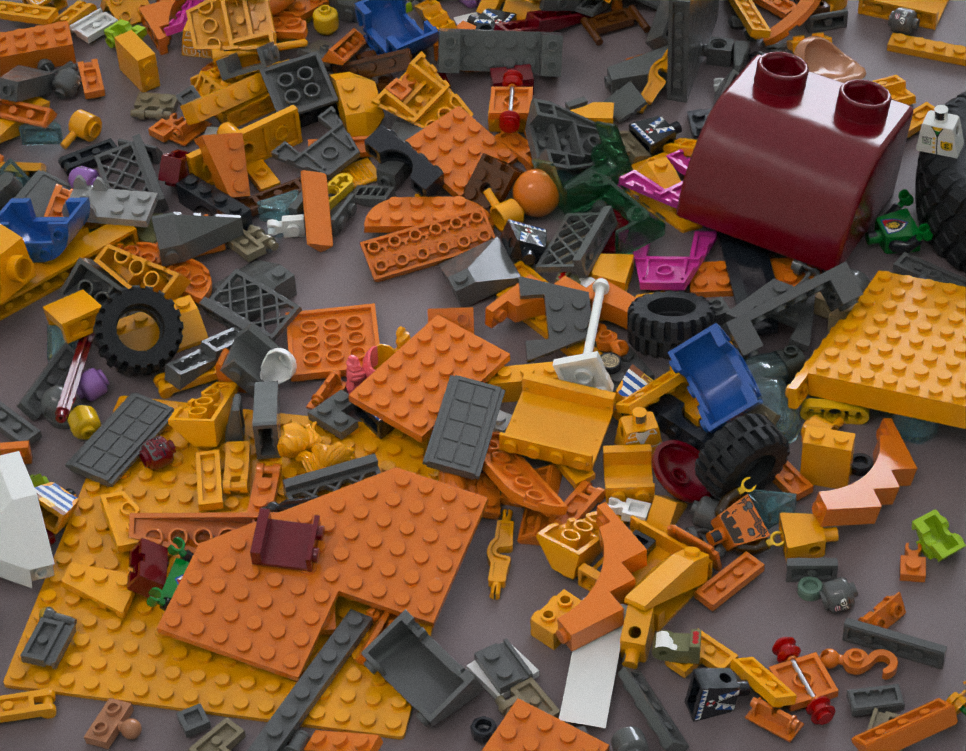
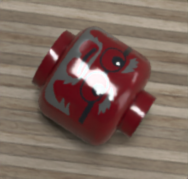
(157, 453)

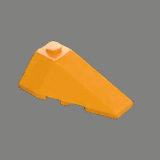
(664, 175)
(205, 417)
(571, 544)
(670, 578)

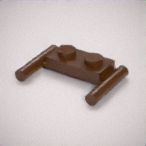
(612, 21)

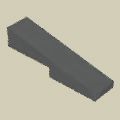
(191, 366)

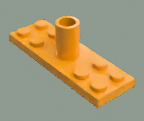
(258, 139)

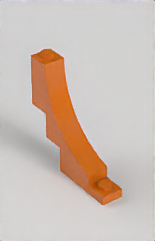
(156, 18)
(510, 305)
(863, 499)
(601, 609)

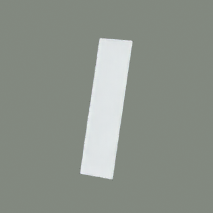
(592, 680)

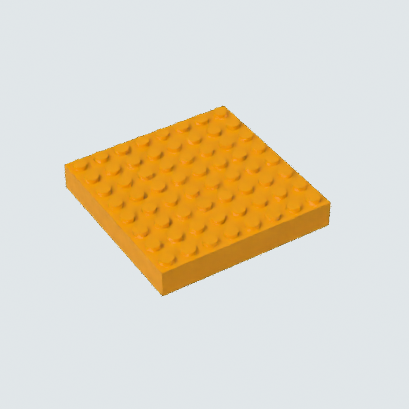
(900, 351)

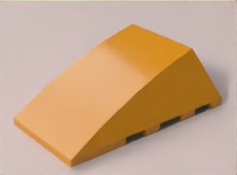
(231, 24)
(429, 98)

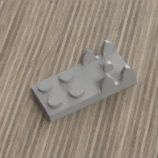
(114, 205)

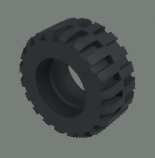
(155, 306)
(666, 320)
(741, 450)

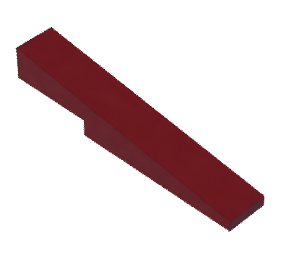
(542, 21)

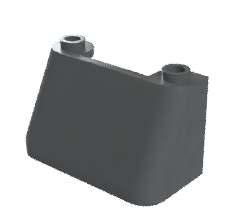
(420, 670)

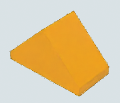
(665, 512)

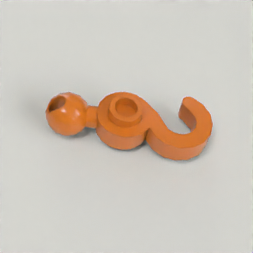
(608, 341)
(857, 661)

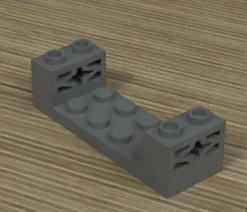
(499, 48)
(836, 286)

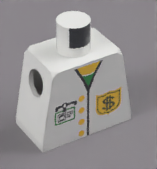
(941, 133)

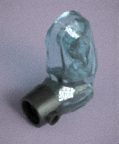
(773, 374)

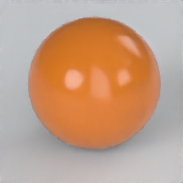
(536, 193)

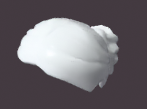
(278, 366)

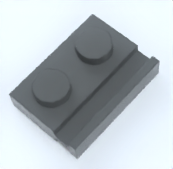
(48, 643)
(502, 666)

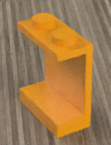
(628, 472)

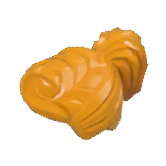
(298, 439)
(325, 456)

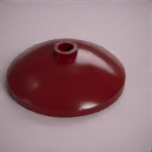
(675, 470)

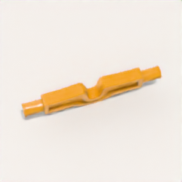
(655, 81)
(500, 563)

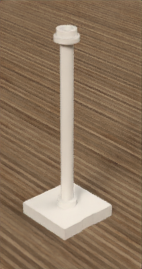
(588, 367)

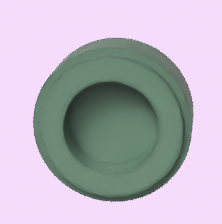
(809, 588)

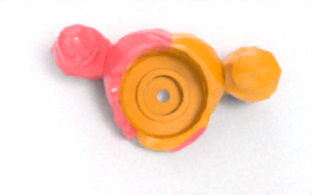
(372, 360)

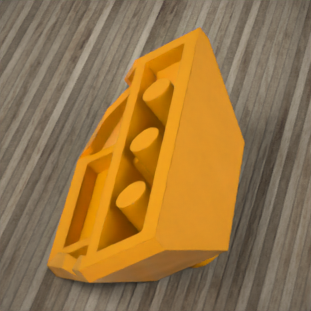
(355, 105)

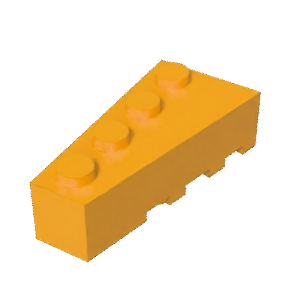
(136, 270)

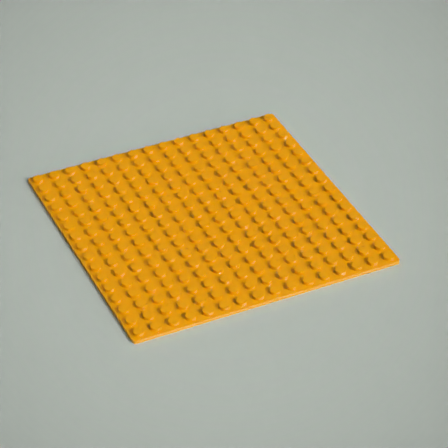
(145, 668)

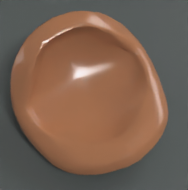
(828, 60)

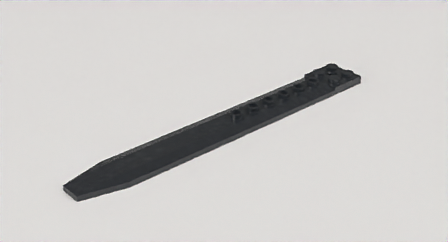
(746, 263)

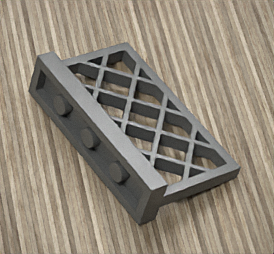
(145, 169)
(590, 245)
(221, 313)
(331, 477)

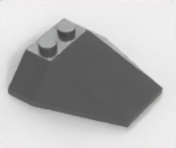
(560, 136)

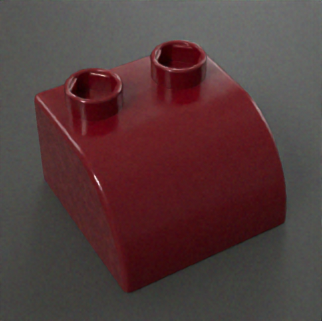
(796, 160)

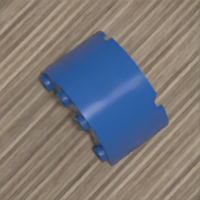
(390, 27)
(45, 236)
(716, 377)

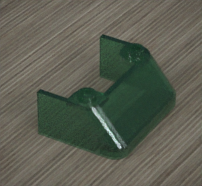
(608, 158)
(643, 225)

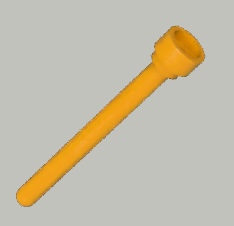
(218, 54)

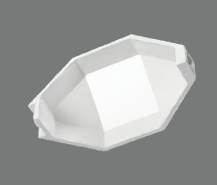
(23, 535)

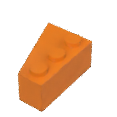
(226, 162)

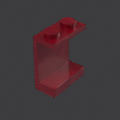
(286, 542)

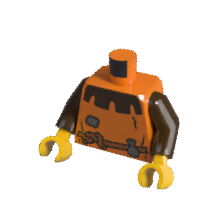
(740, 525)

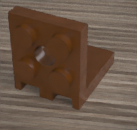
(493, 172)

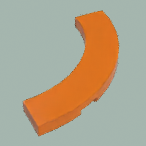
(795, 18)

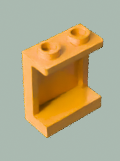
(73, 315)

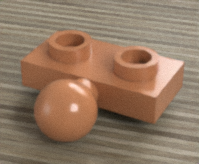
(112, 721)

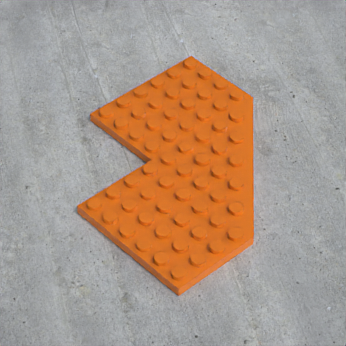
(384, 544)

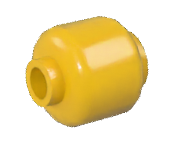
(325, 20)
(83, 421)

